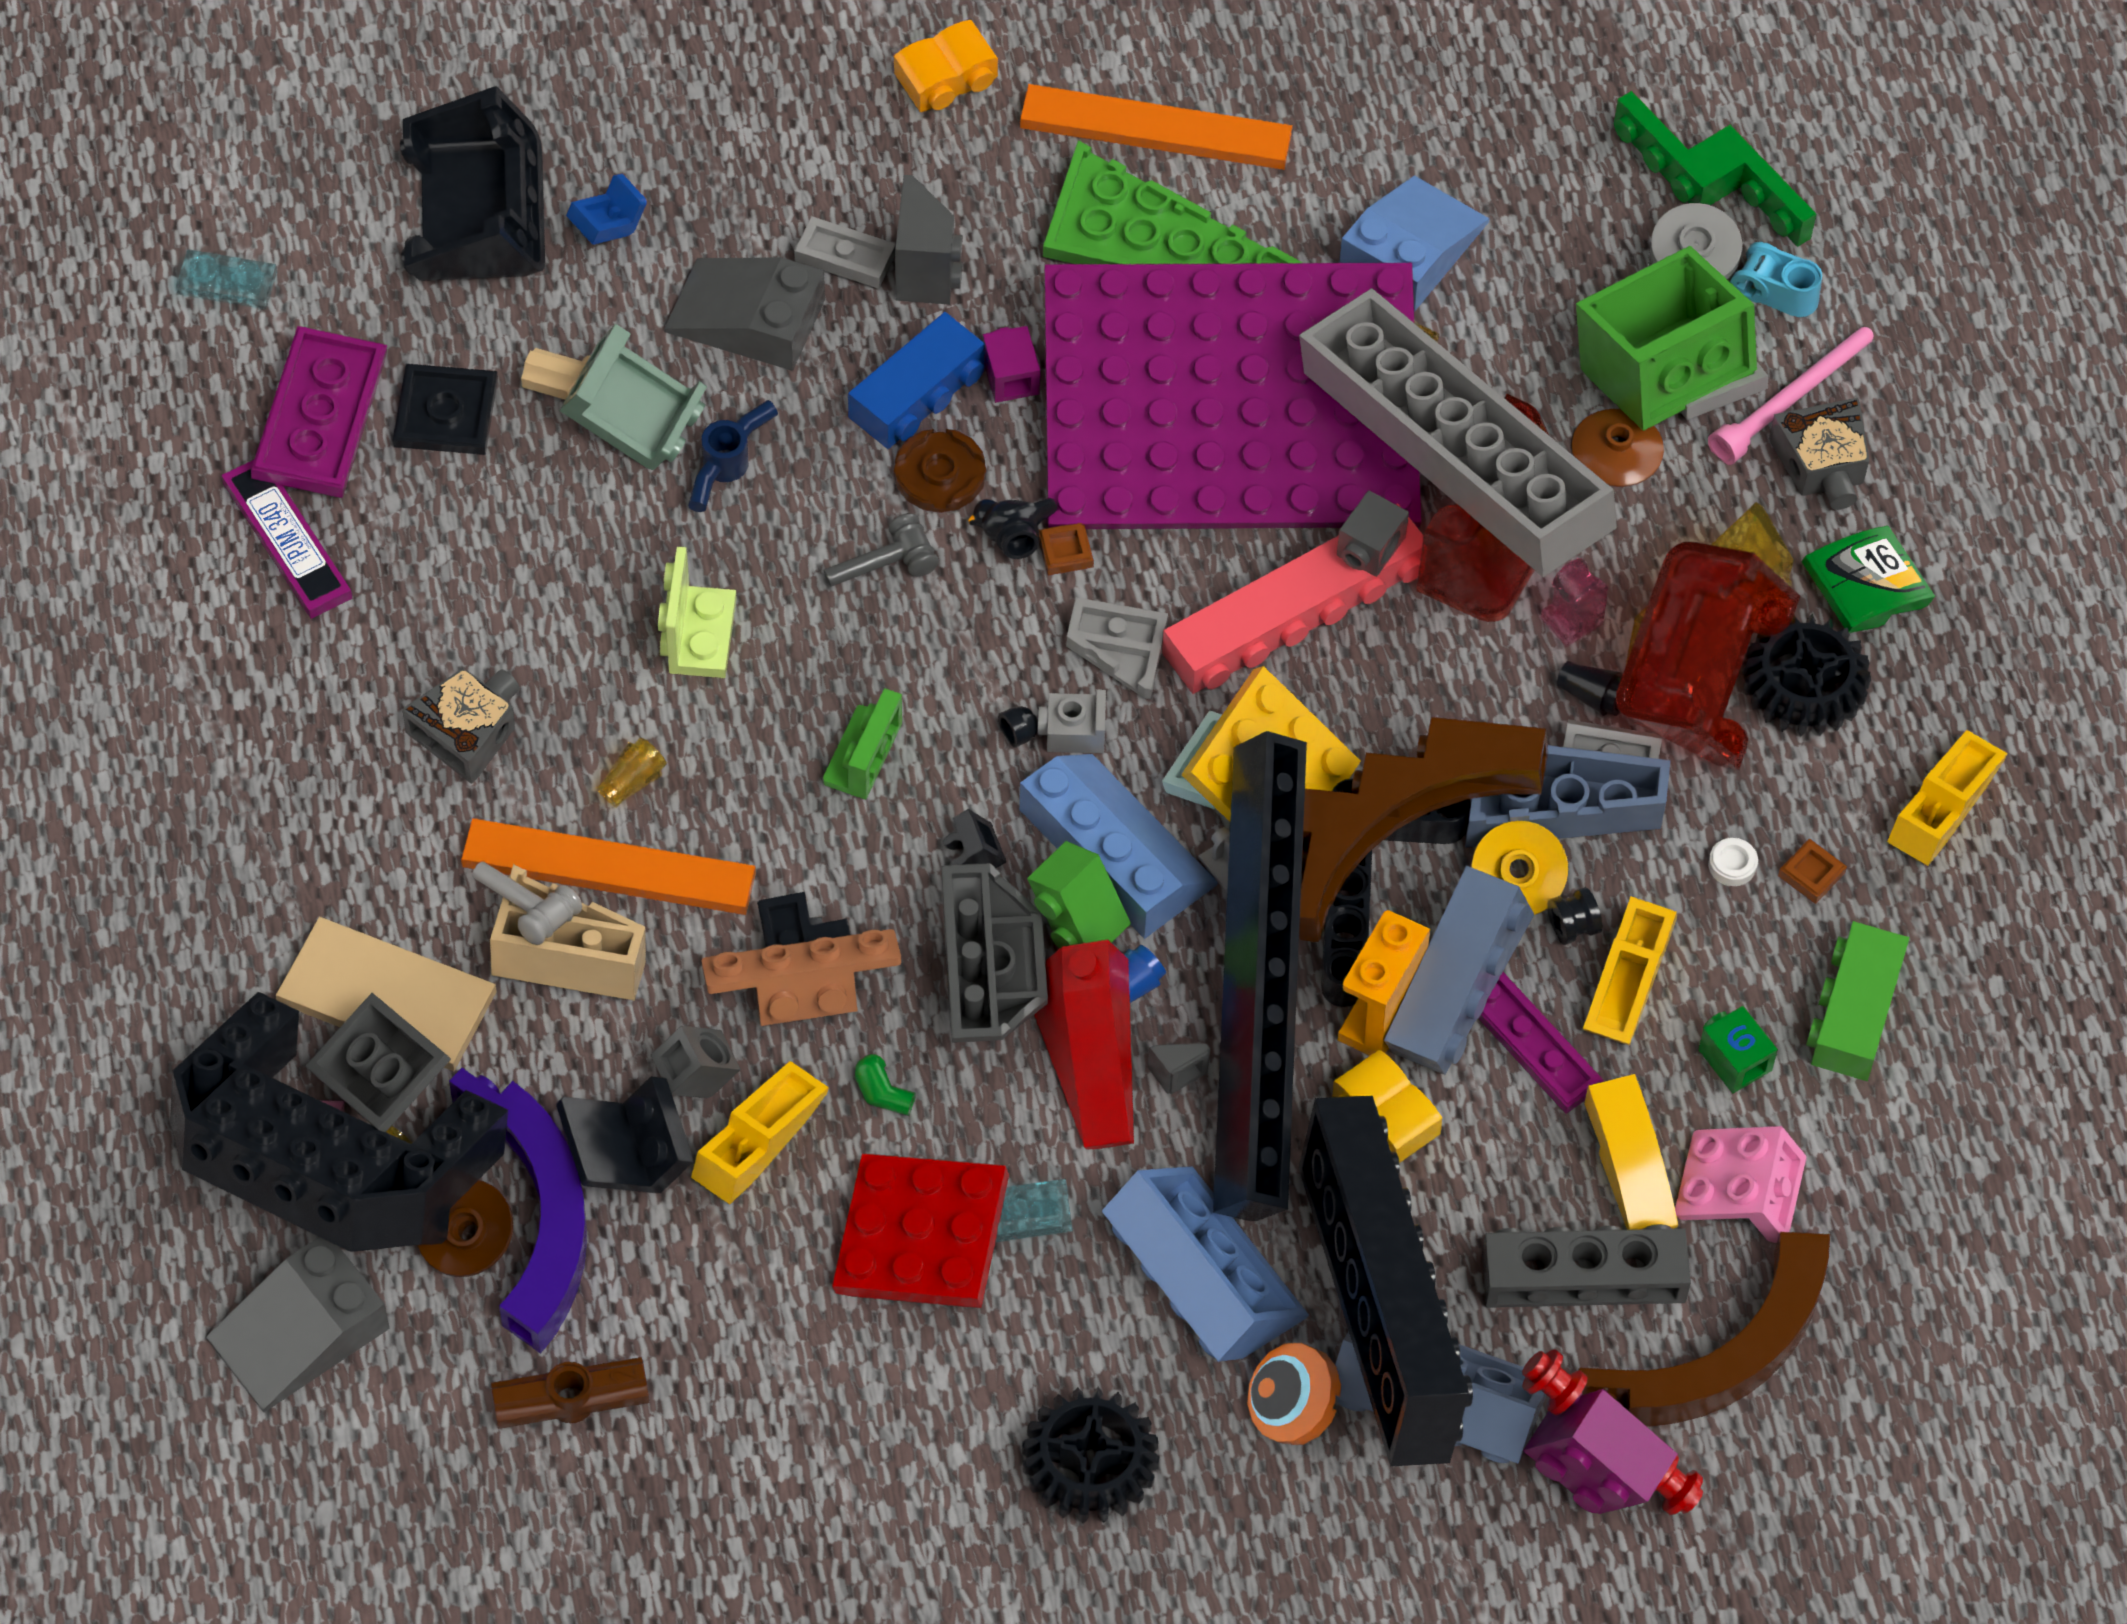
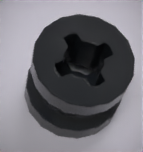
(1574, 915)

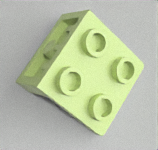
(695, 623)

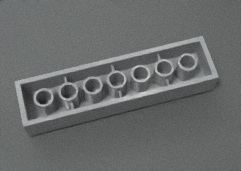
(1458, 432)

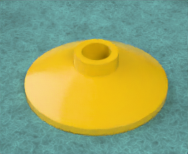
(1534, 845)

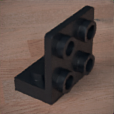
(627, 1143)

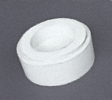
(1733, 862)

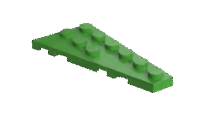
(1123, 220)

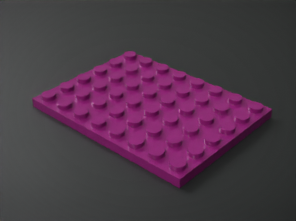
(1191, 402)

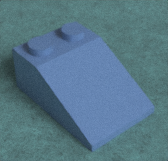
(1417, 228)

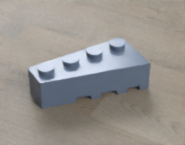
(1582, 796)
(1459, 970)

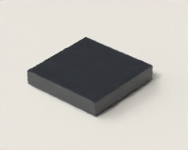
(445, 409)

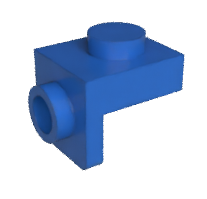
(609, 214)

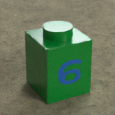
(1737, 1048)

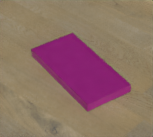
(319, 412)

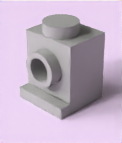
(1074, 722)

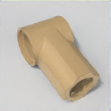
(551, 373)

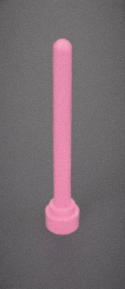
(1732, 440)

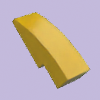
(1946, 797)
(1630, 970)
(757, 1132)
(1630, 1153)

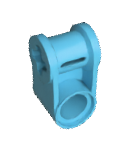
(1780, 280)

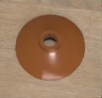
(1613, 461)

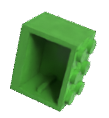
(1666, 337)

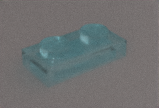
(226, 279)
(1035, 1211)

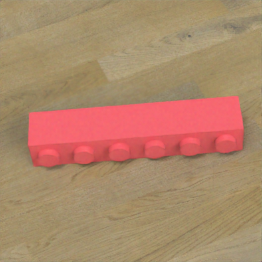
(1279, 611)

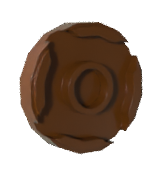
(939, 484)

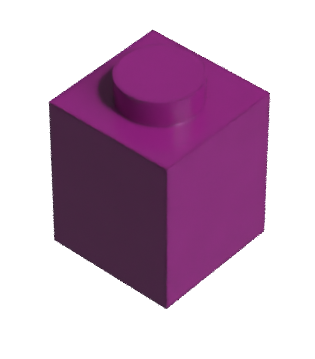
(1011, 364)

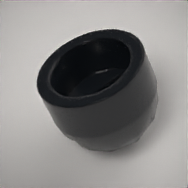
(1018, 725)

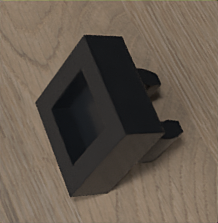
(978, 840)

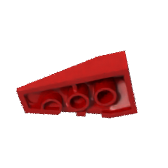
(1091, 1039)

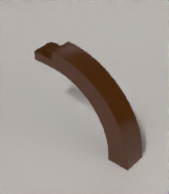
(1742, 1363)

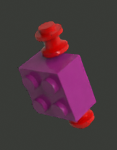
(1600, 1446)

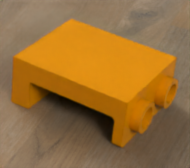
(1381, 980)

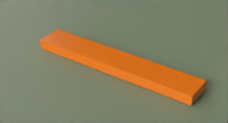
(1156, 126)
(611, 866)

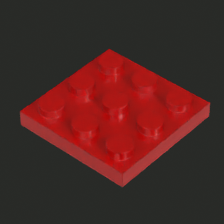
(921, 1230)

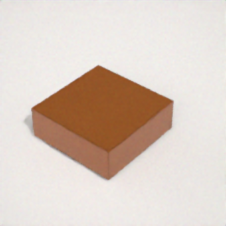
(1065, 548)
(1812, 871)

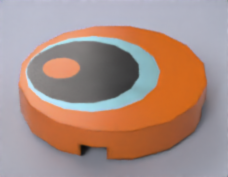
(1293, 1394)

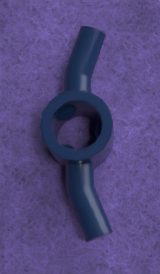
(729, 465)

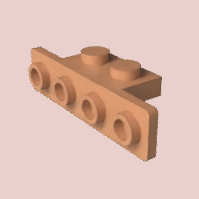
(803, 977)

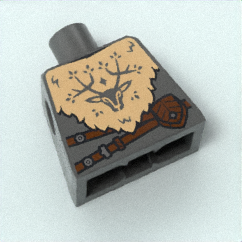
(1823, 449)
(464, 720)

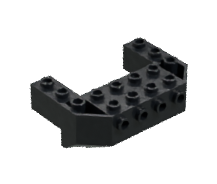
(311, 1158)

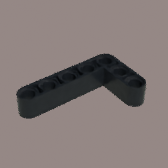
(1353, 912)

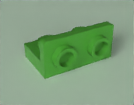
(865, 745)

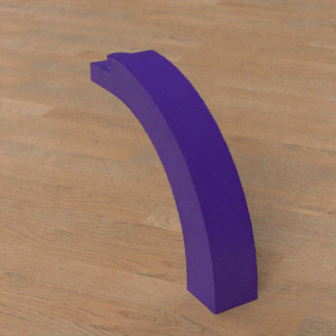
(555, 1270)

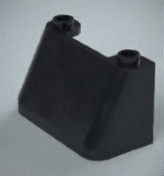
(477, 190)

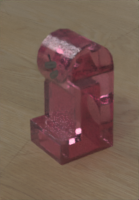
(1576, 603)

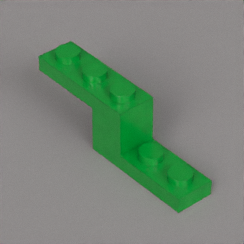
(1714, 169)

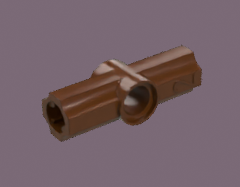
(602, 1388)

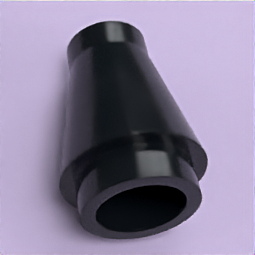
(1592, 686)

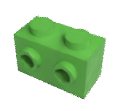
(1077, 897)

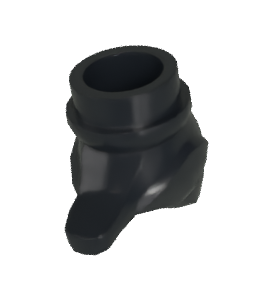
(1013, 523)

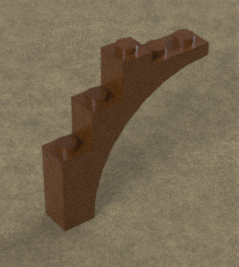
(1451, 765)

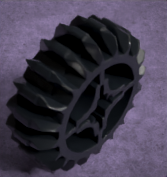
(1795, 691)
(1070, 1451)

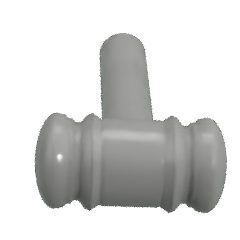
(542, 915)

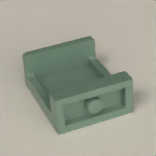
(632, 402)

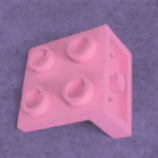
(1742, 1176)

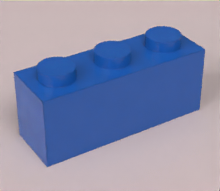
(917, 381)

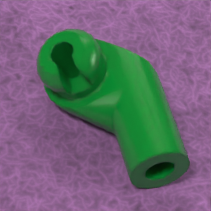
(877, 1088)

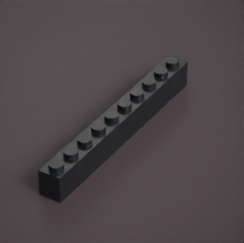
(1260, 978)

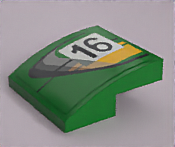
(1868, 578)

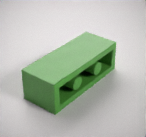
(1857, 1000)

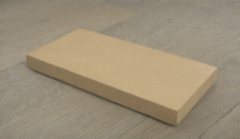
(346, 966)

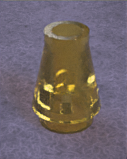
(632, 771)

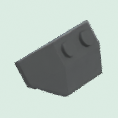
(990, 954)

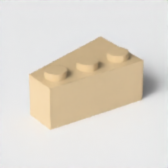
(588, 954)

